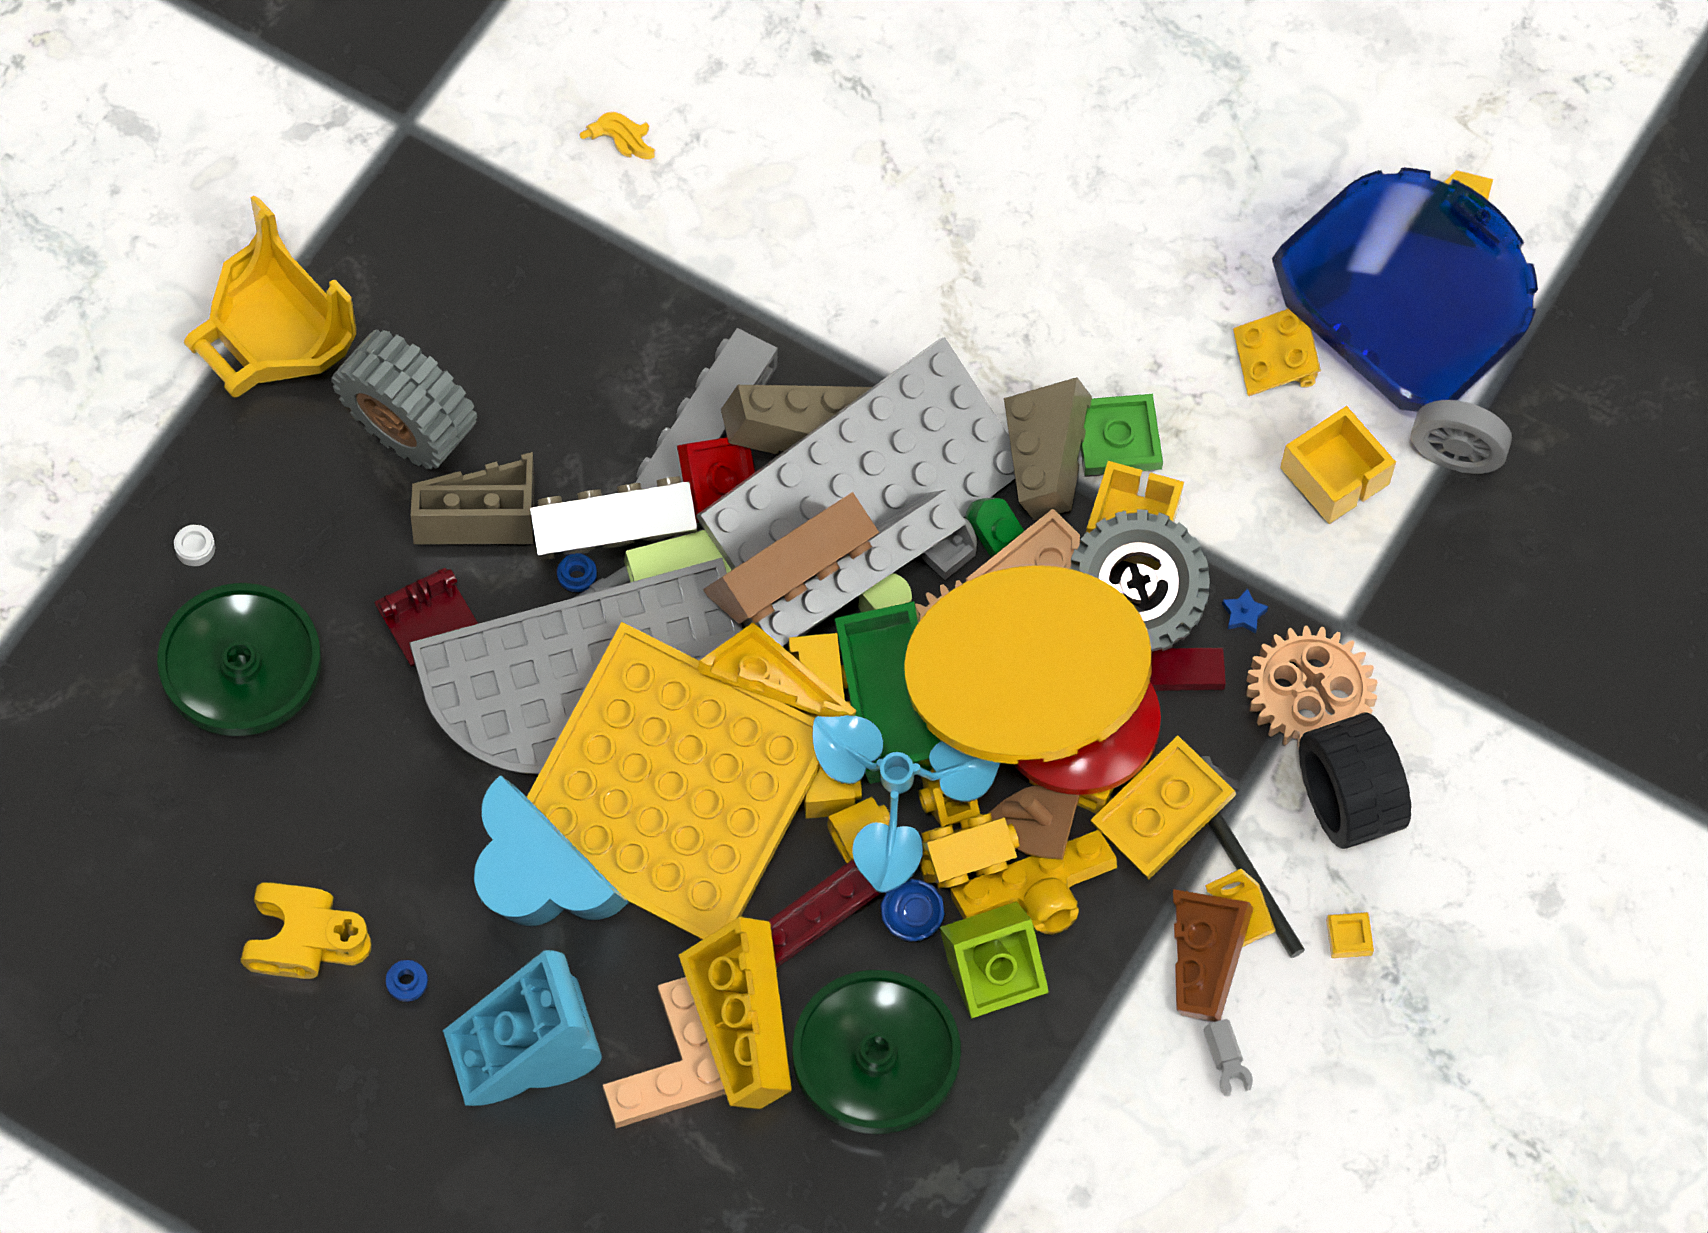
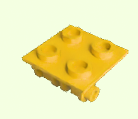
(1276, 352)

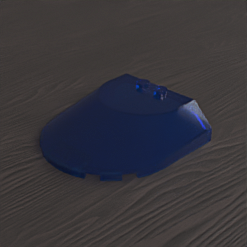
(1411, 284)

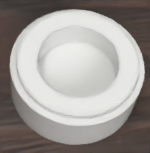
(194, 545)

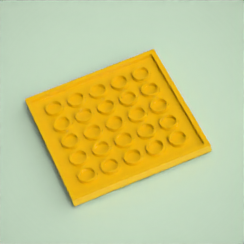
(676, 782)

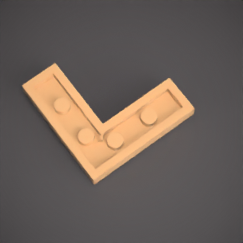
(675, 1084)

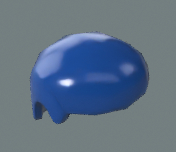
(913, 910)

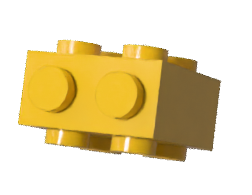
(978, 846)

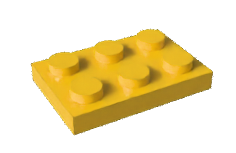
(1163, 807)

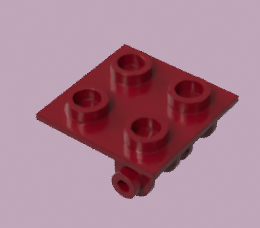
(425, 610)

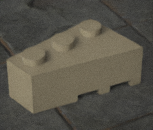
(1045, 444)
(476, 507)

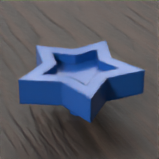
(1244, 611)

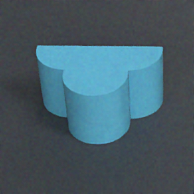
(532, 868)
(524, 1034)

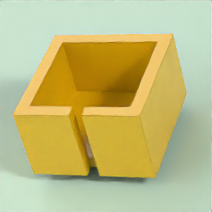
(1337, 464)
(1120, 493)

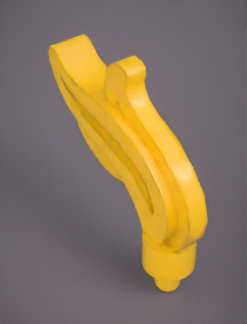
(624, 133)

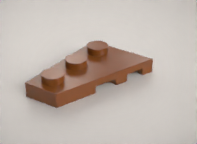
(1208, 949)

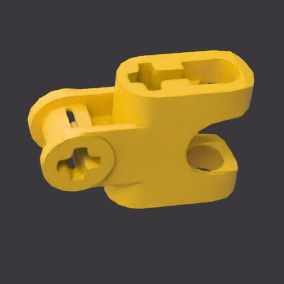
(309, 933)

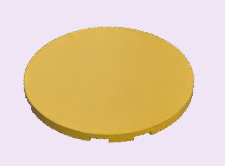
(1028, 664)

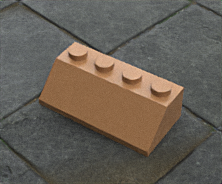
(793, 560)

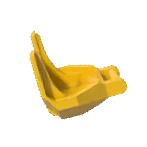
(272, 315)

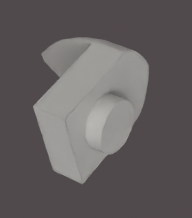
(952, 551)

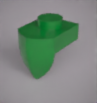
(993, 523)

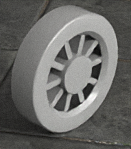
(1461, 436)

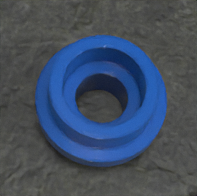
(573, 563)
(410, 991)

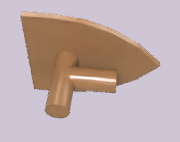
(1040, 820)

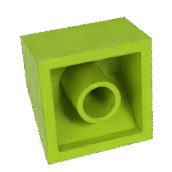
(994, 959)

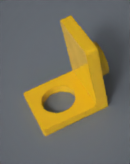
(1249, 891)

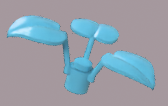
(849, 746)

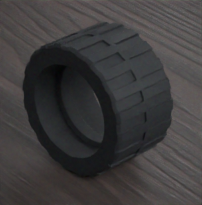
(1355, 780)

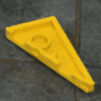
(766, 668)

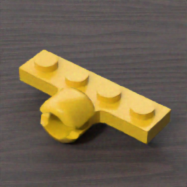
(1039, 884)

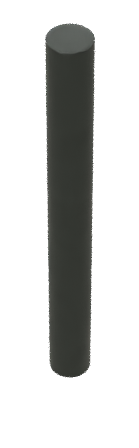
(1241, 861)

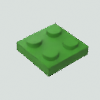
(1121, 432)

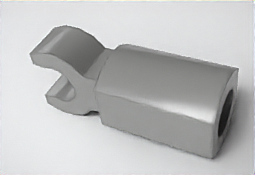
(1227, 1055)

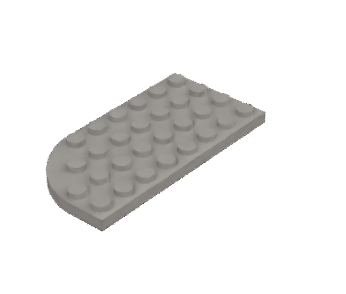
(516, 679)

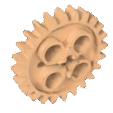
(1340, 672)

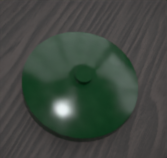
(239, 659)
(876, 1051)

